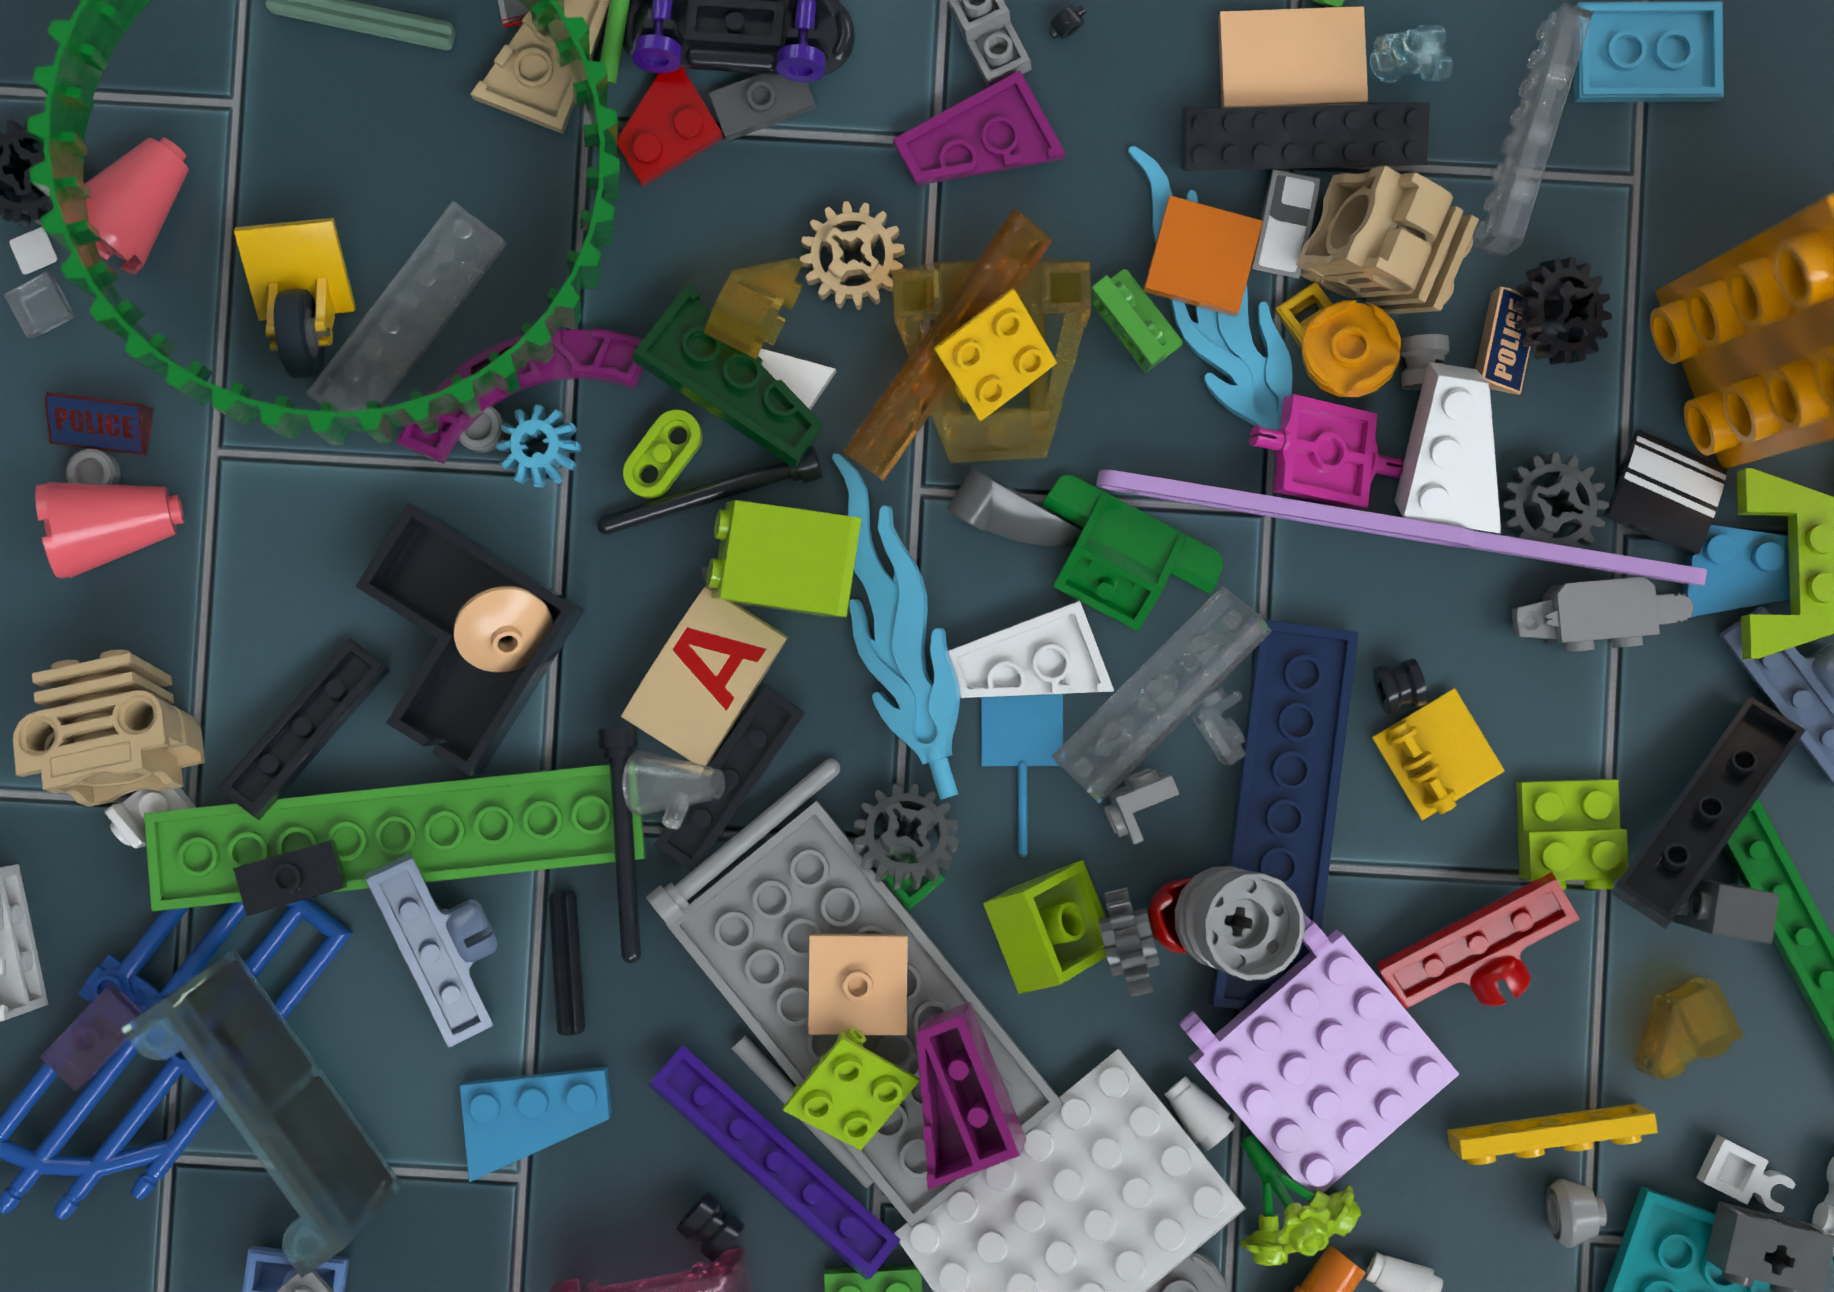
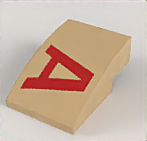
(704, 677)

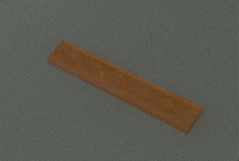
(924, 377)

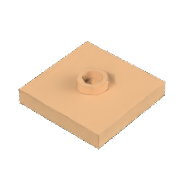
(858, 983)

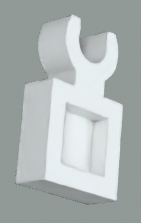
(1741, 1174)

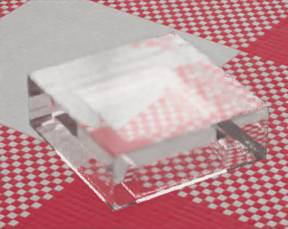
(39, 305)

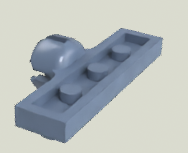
(1798, 690)
(436, 946)

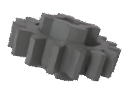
(1563, 487)
(908, 815)
(1128, 942)

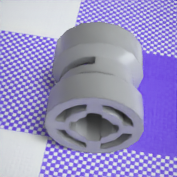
(1419, 351)

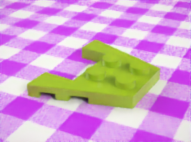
(1810, 563)

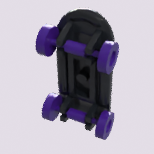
(744, 36)

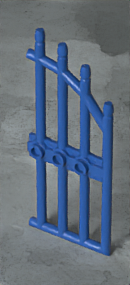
(124, 974)

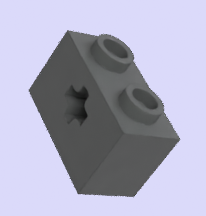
(1730, 911)
(1744, 1236)

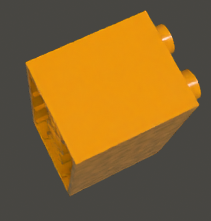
(1757, 340)

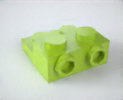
(1571, 831)

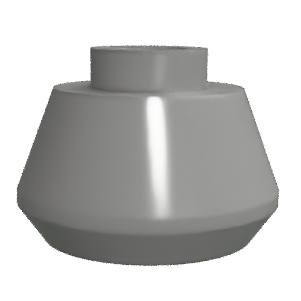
(1574, 1212)

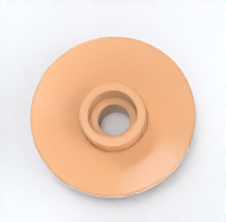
(499, 614)

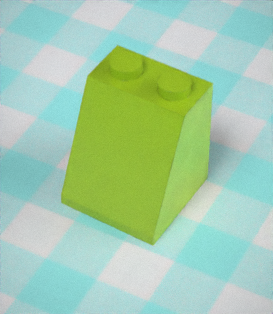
(784, 558)

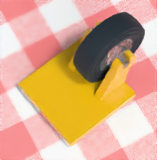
(297, 287)

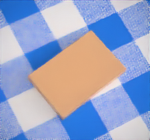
(1293, 56)

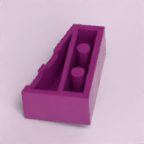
(963, 1099)

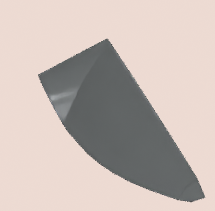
(1008, 513)

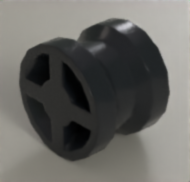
(1400, 686)

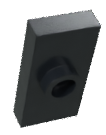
(290, 877)

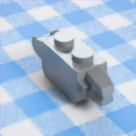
(1600, 610)

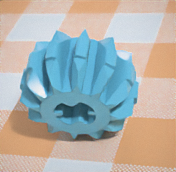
(538, 428)

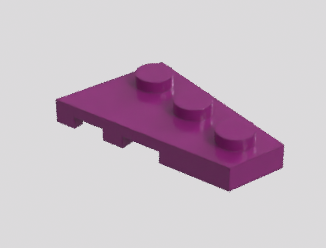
(981, 135)

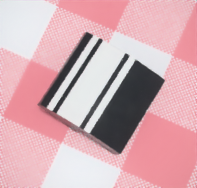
(1666, 493)

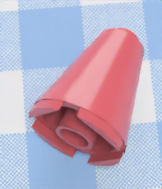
(134, 200)
(102, 522)

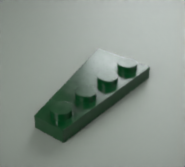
(726, 380)

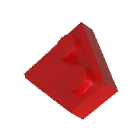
(667, 127)

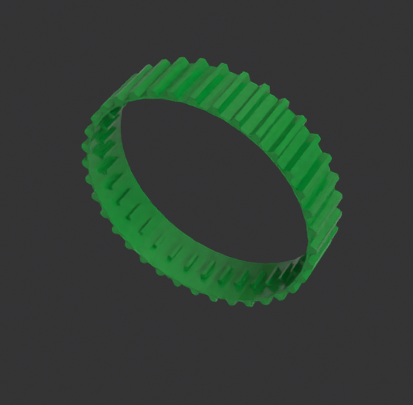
(70, 88)

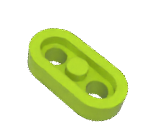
(660, 452)

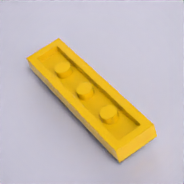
(1571, 1130)

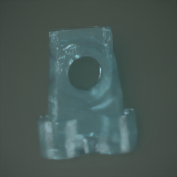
(1412, 52)

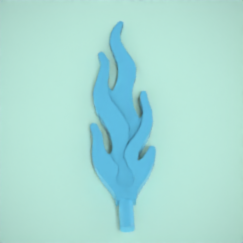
(1226, 340)
(896, 656)

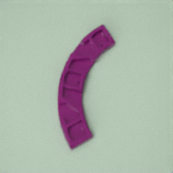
(577, 355)

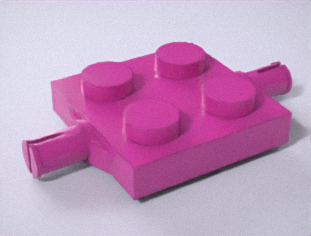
(1325, 452)

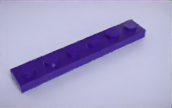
(774, 1162)

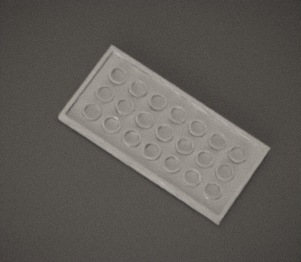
(755, 949)

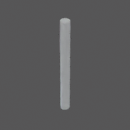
(784, 1090)

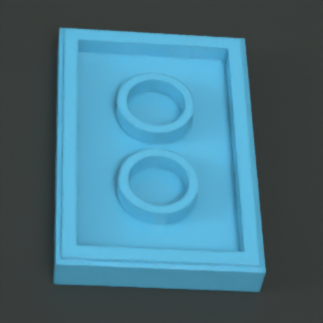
(1651, 53)

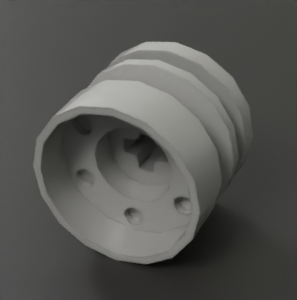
(1264, 925)

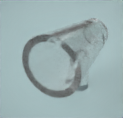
(668, 783)

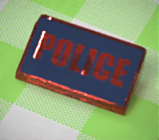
(98, 423)

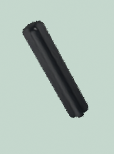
(566, 963)

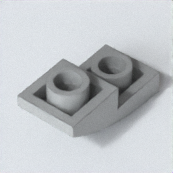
(990, 38)

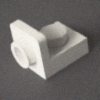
(128, 816)

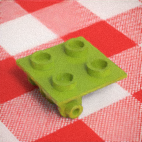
(850, 1091)

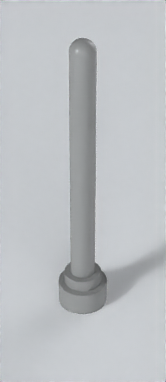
(672, 899)

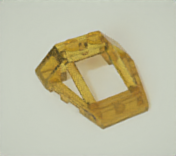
(1009, 433)

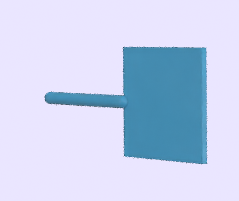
(1021, 734)

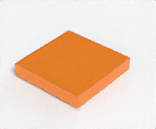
(1203, 256)

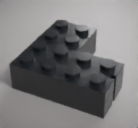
(427, 577)

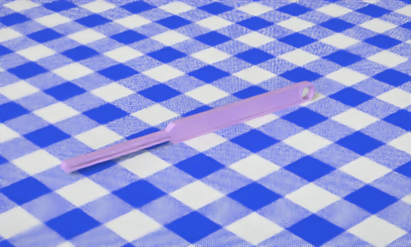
(1391, 526)

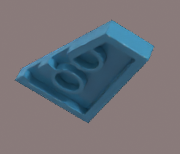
(1741, 568)
(528, 1113)

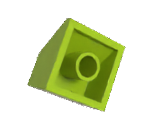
(1048, 927)

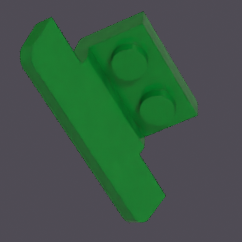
(1124, 553)

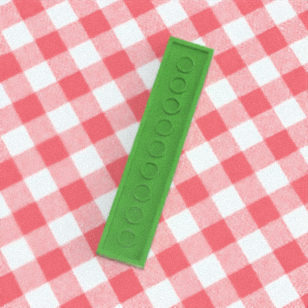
(446, 826)

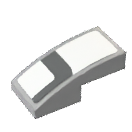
(1286, 222)

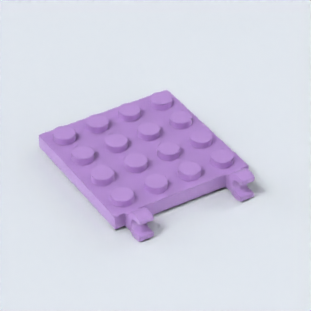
(1322, 1062)

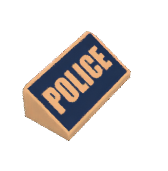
(1501, 353)

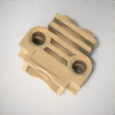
(1388, 241)
(106, 730)

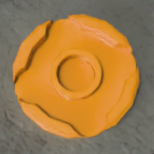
(1351, 348)

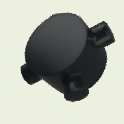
(1067, 22)

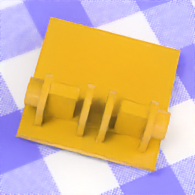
(995, 355)
(1438, 754)

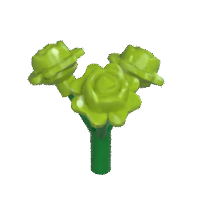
(1305, 1227)

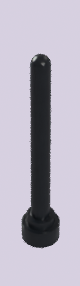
(807, 469)
(618, 747)

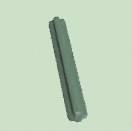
(369, 20)

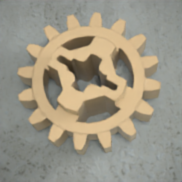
(864, 238)

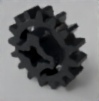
(16, 159)
(1561, 306)

